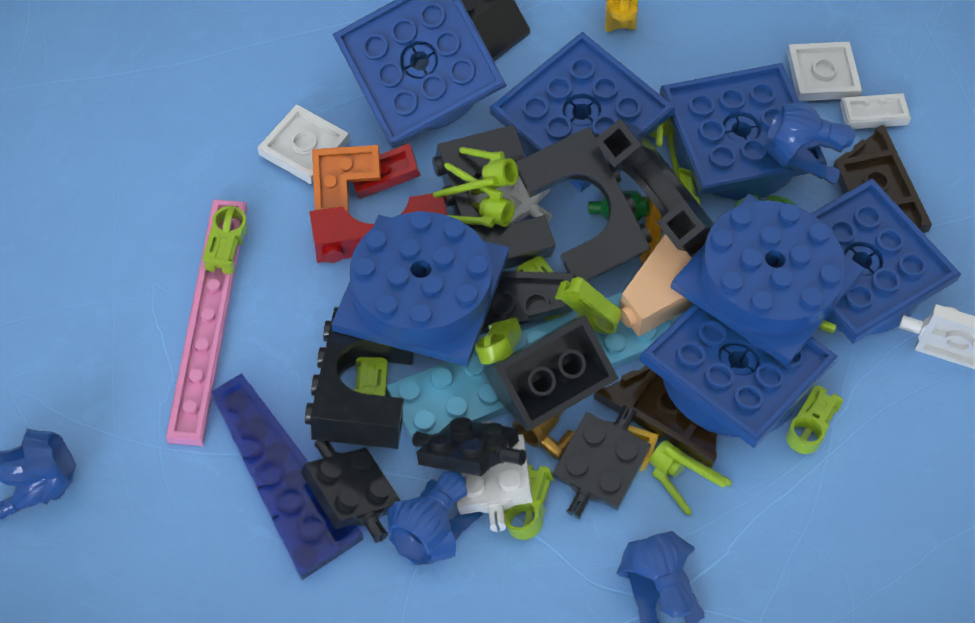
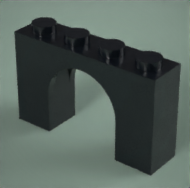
(634, 154)
(581, 159)
(524, 238)
(346, 414)

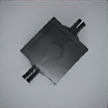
(469, 447)
(601, 461)
(350, 488)

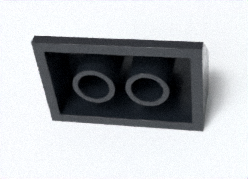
(498, 24)
(551, 373)

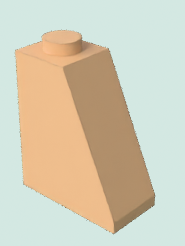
(648, 297)

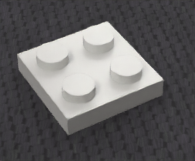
(823, 71)
(295, 137)

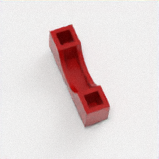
(338, 233)

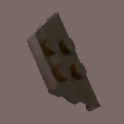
(879, 161)
(658, 414)

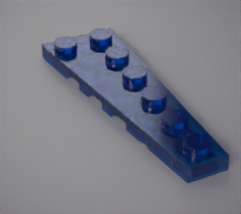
(276, 473)

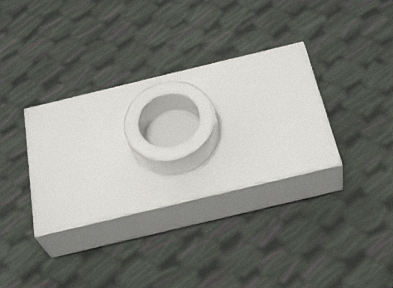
(875, 111)

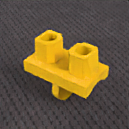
(620, 14)

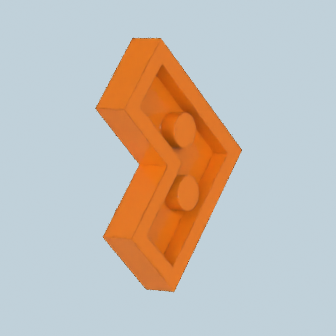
(337, 167)

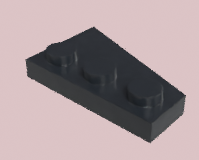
(527, 297)

